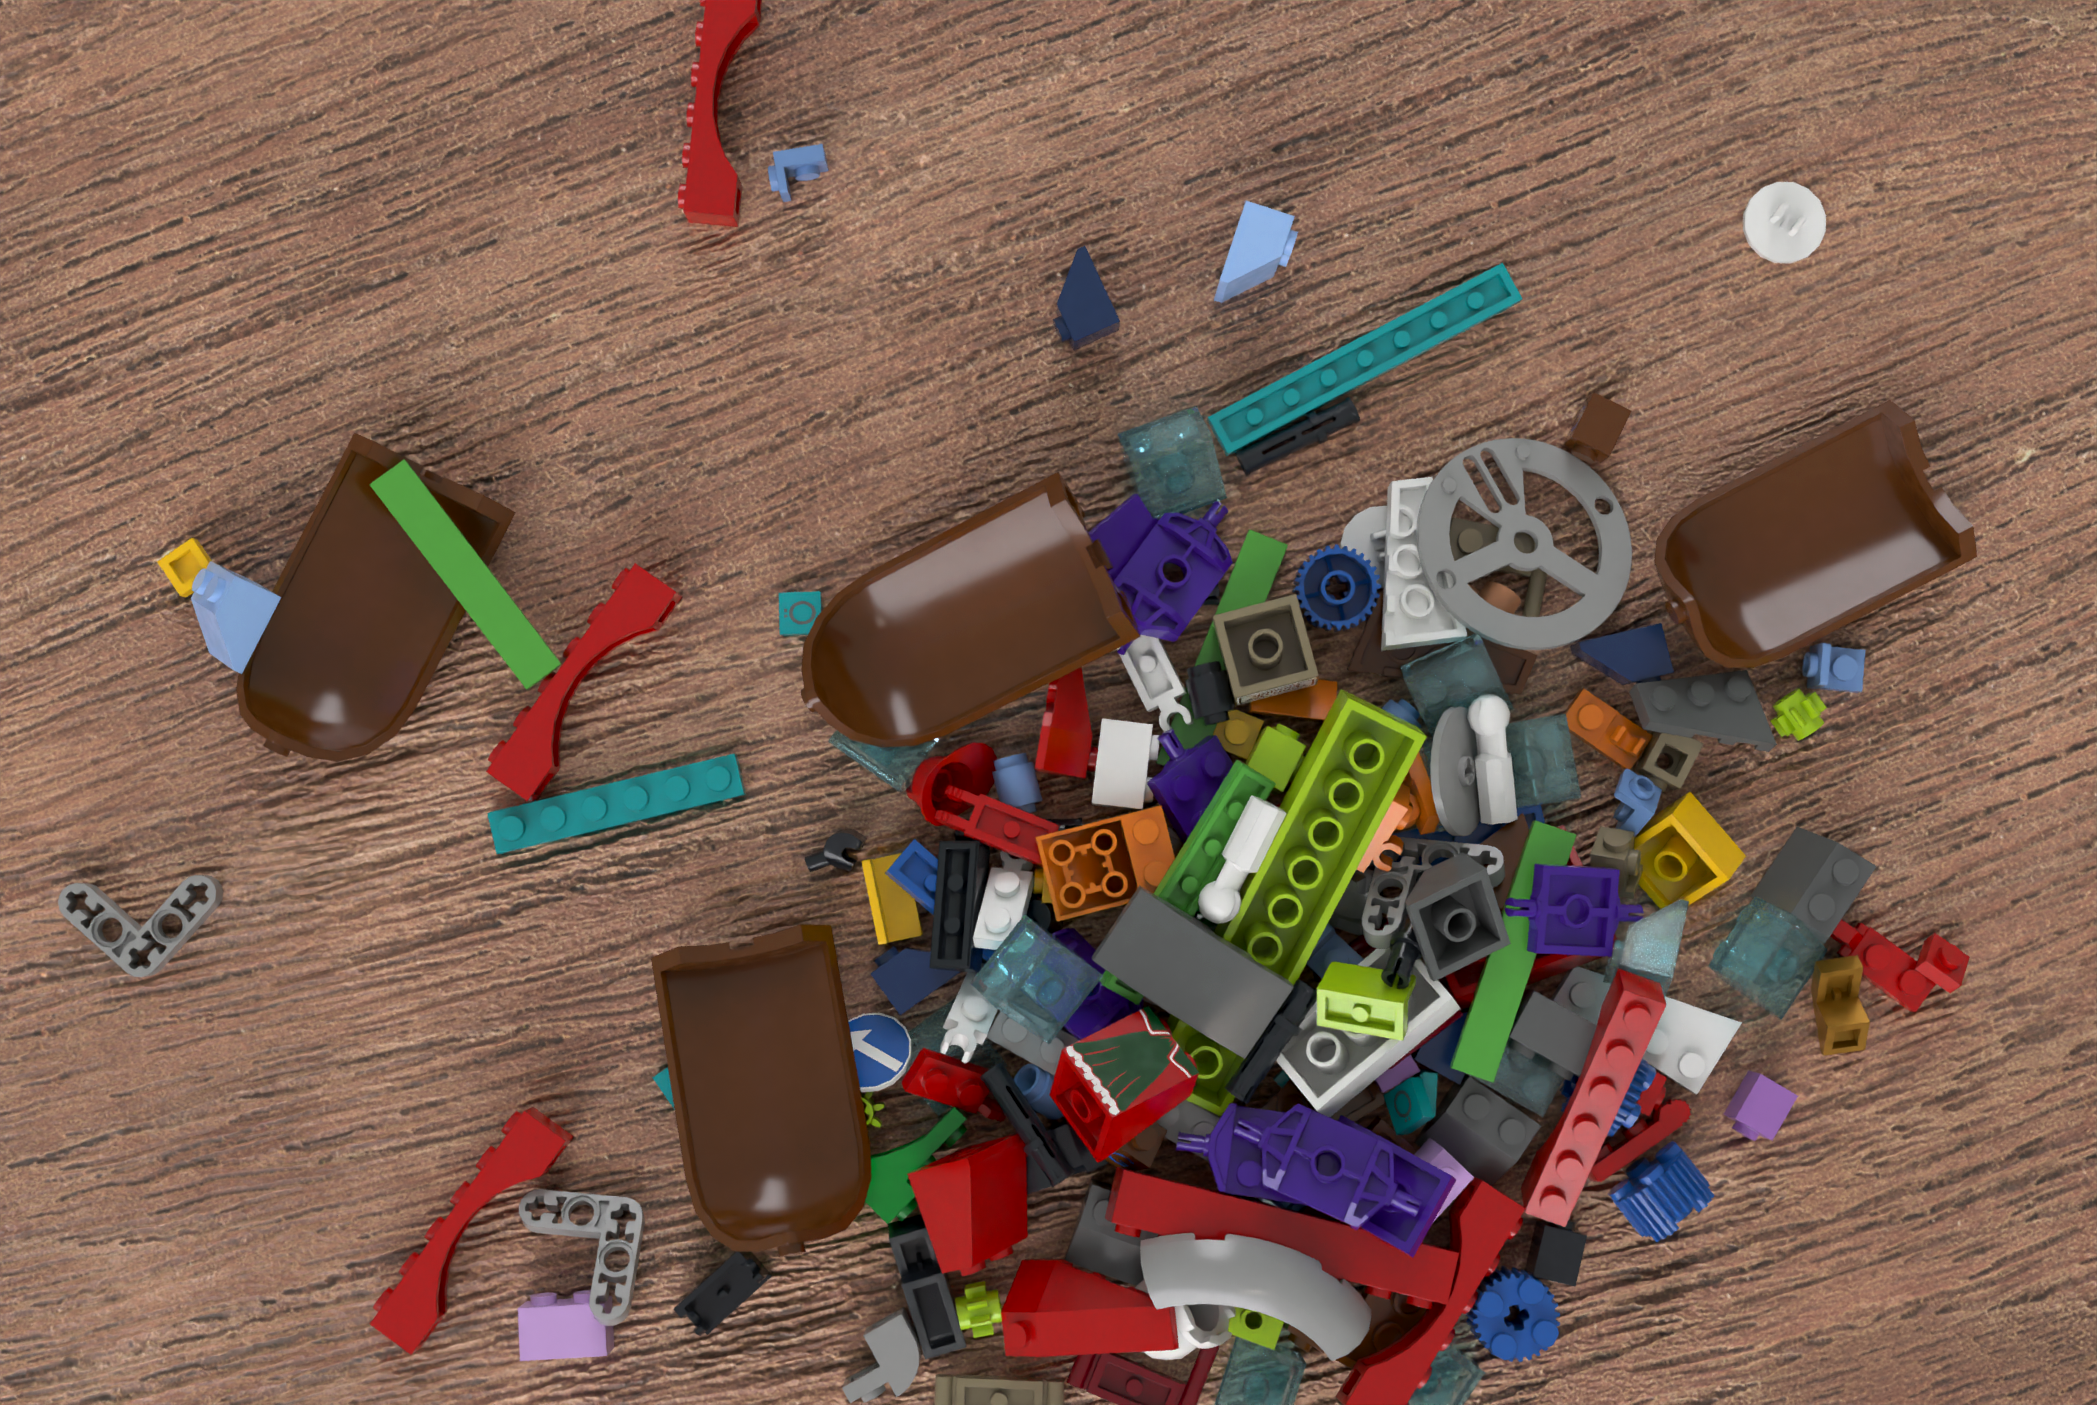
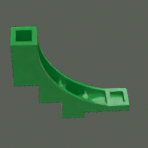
(890, 1188)

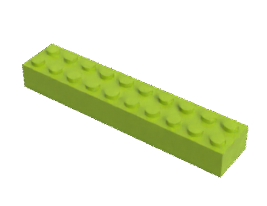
(1326, 831)

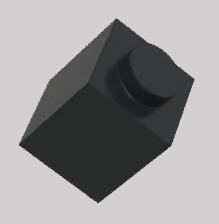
(1556, 1252)

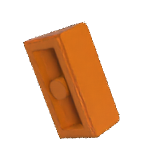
(1303, 704)

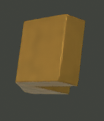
(1837, 1008)

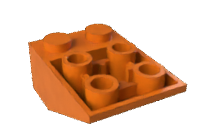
(1105, 861)

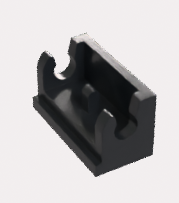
(723, 1291)

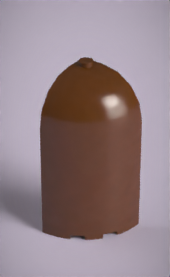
(1810, 542)
(358, 615)
(966, 622)
(765, 1088)

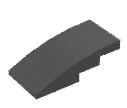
(1192, 972)

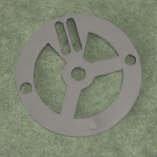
(1598, 591)

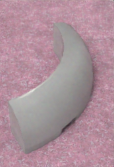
(1257, 1278)

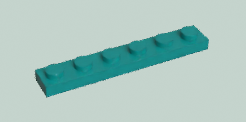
(616, 803)

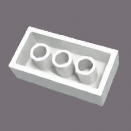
(1338, 1064)

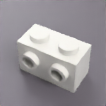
(1123, 764)

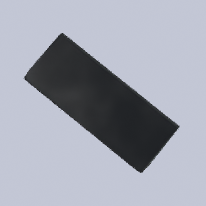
(958, 900)

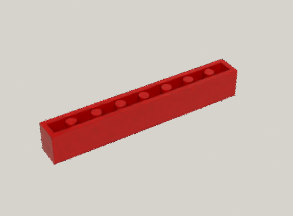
(1173, 1207)

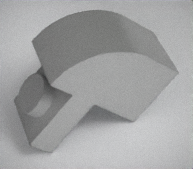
(897, 1356)

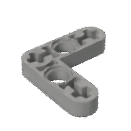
(1404, 875)
(134, 936)
(600, 1227)

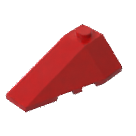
(1066, 730)
(1076, 1312)

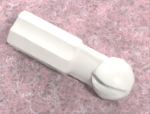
(1493, 764)
(1243, 855)

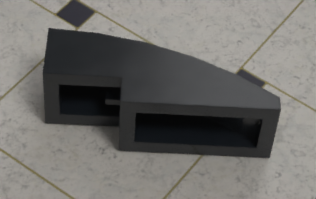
(925, 1288)

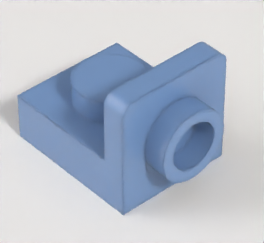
(801, 163)
(1834, 668)
(1638, 800)
(1331, 949)

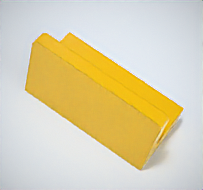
(892, 908)

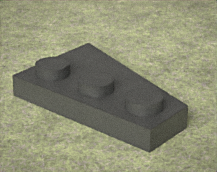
(1705, 705)

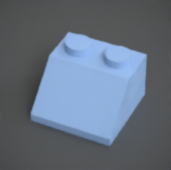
(1257, 249)
(231, 613)

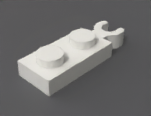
(1155, 679)
(1004, 901)
(968, 1019)

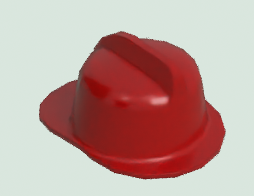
(964, 768)

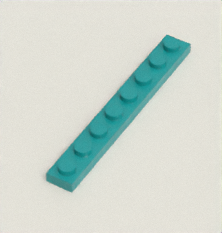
(1364, 359)

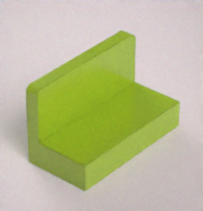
(1360, 1001)

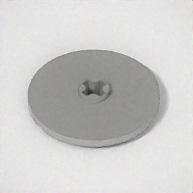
(1455, 773)

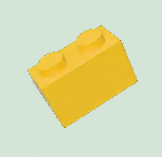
(1685, 853)

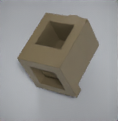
(1681, 755)
(1616, 850)

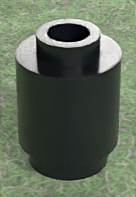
(1210, 693)

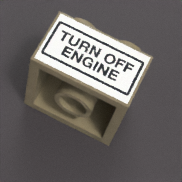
(1265, 649)

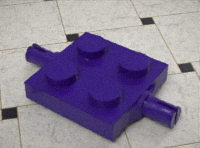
(1189, 780)
(1573, 910)

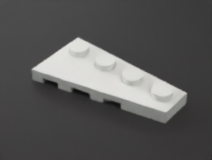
(1409, 605)
(1684, 1042)

